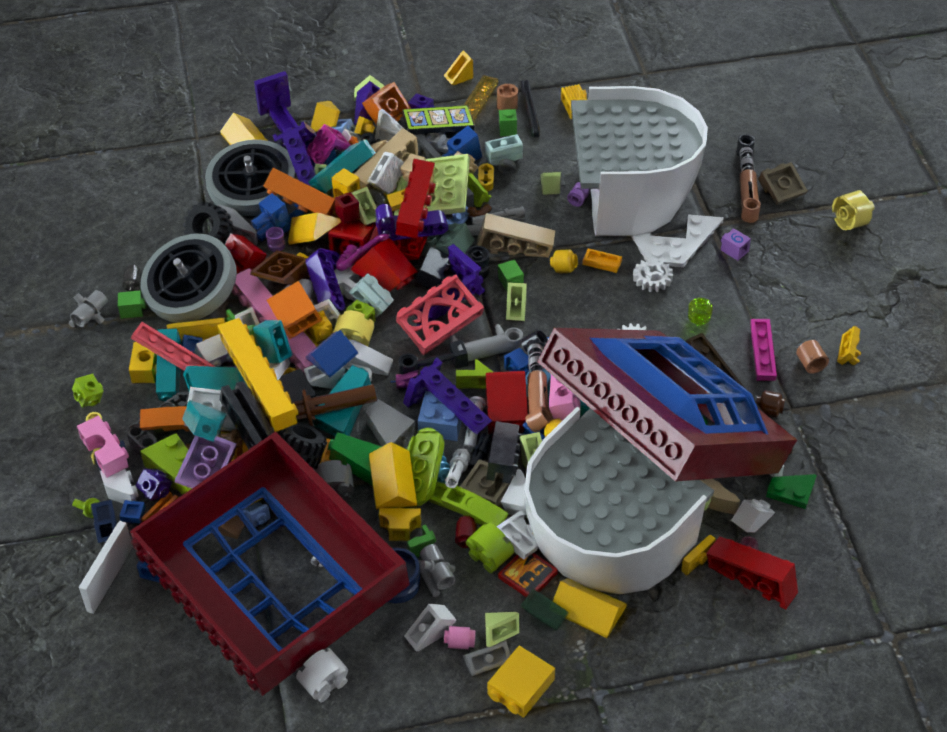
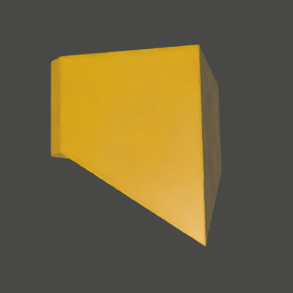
(460, 70)
(326, 114)

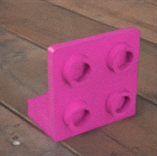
(324, 142)

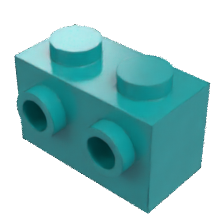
(273, 340)

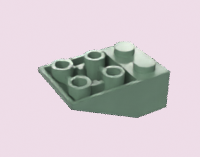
(456, 234)

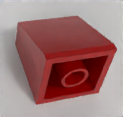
(349, 234)
(386, 265)
(506, 398)

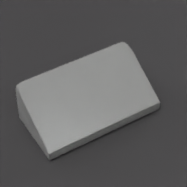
(487, 658)

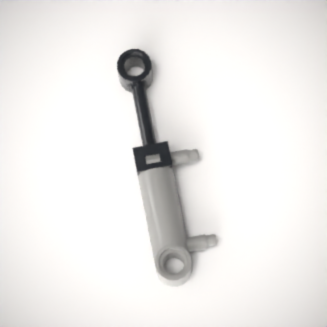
(462, 352)

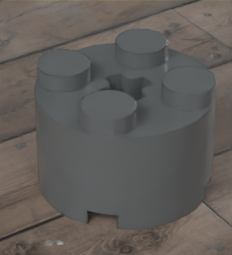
(338, 477)

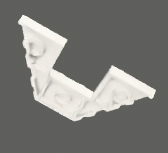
(678, 250)

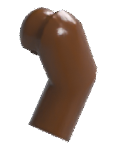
(472, 212)

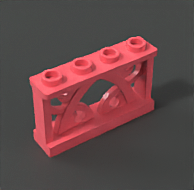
(433, 338)

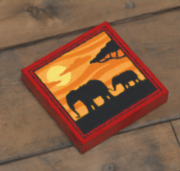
(527, 574)

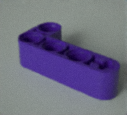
(386, 223)
(323, 278)

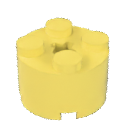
(852, 210)
(355, 326)

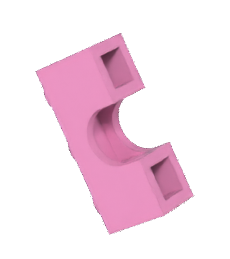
(111, 456)

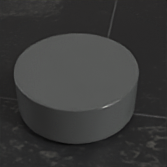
(506, 166)

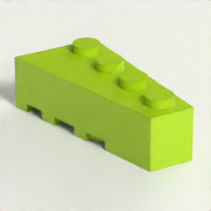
(167, 457)

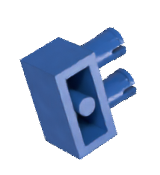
(273, 215)

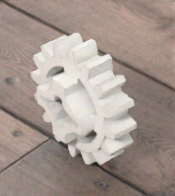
(652, 275)

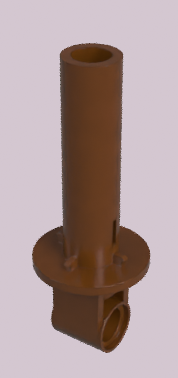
(333, 402)

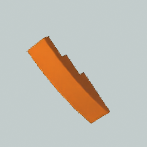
(164, 417)

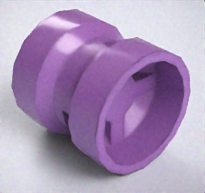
(577, 195)
(275, 239)

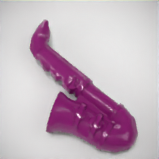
(353, 253)

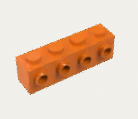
(299, 193)

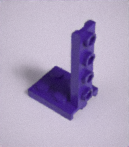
(274, 98)
(294, 142)
(467, 271)
(435, 382)

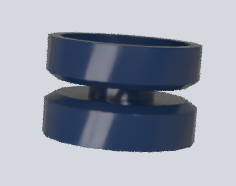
(413, 571)

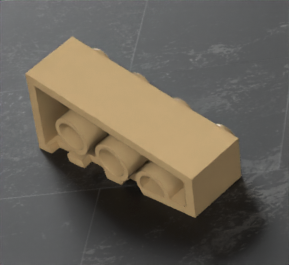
(400, 145)
(515, 237)

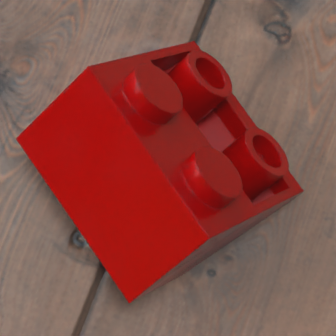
(244, 252)

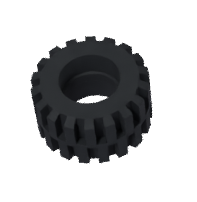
(201, 212)
(305, 441)

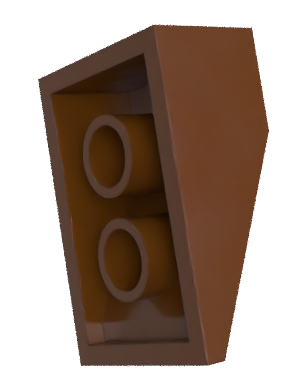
(282, 268)

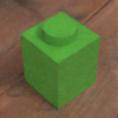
(507, 122)
(510, 273)
(131, 304)

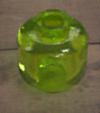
(700, 311)

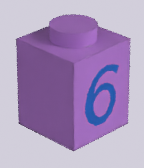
(735, 244)

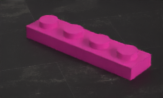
(763, 350)

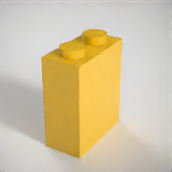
(520, 681)

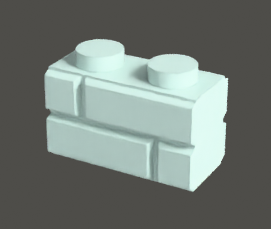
(503, 148)
(370, 292)

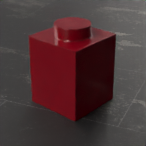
(347, 207)

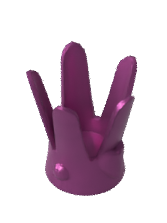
(403, 379)

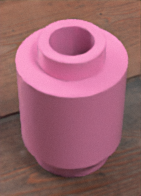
(459, 637)

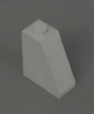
(389, 424)

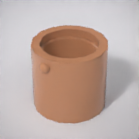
(507, 97)
(812, 356)

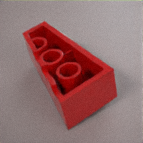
(416, 199)
(755, 569)

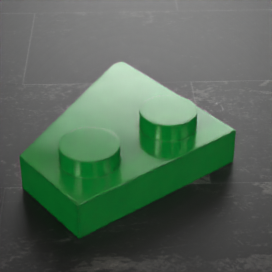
(792, 489)

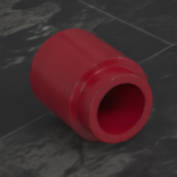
(464, 529)

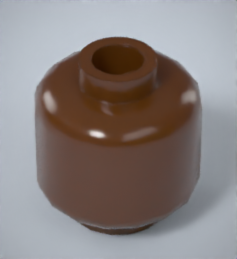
(771, 403)

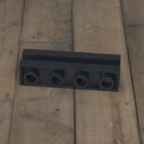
(245, 414)
(504, 451)

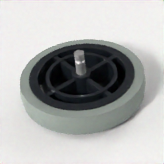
(240, 171)
(188, 278)

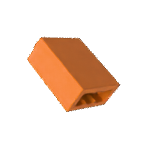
(294, 309)

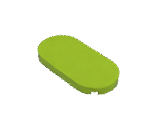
(426, 456)

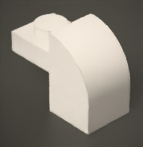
(346, 281)

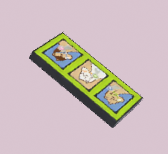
(437, 119)

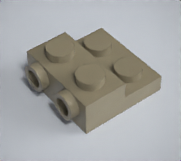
(782, 183)
(487, 489)

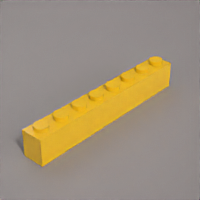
(258, 375)

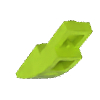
(468, 504)

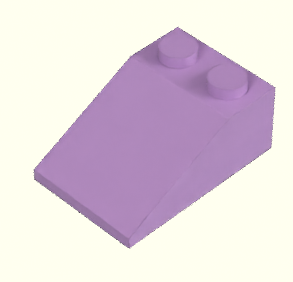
(204, 460)

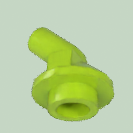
(85, 506)

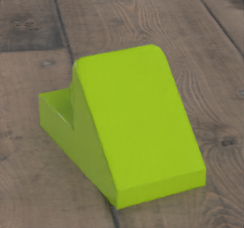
(472, 378)

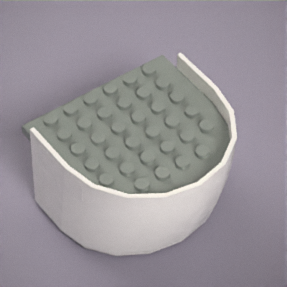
(636, 156)
(608, 509)

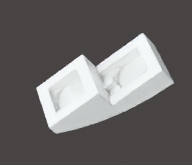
(438, 141)

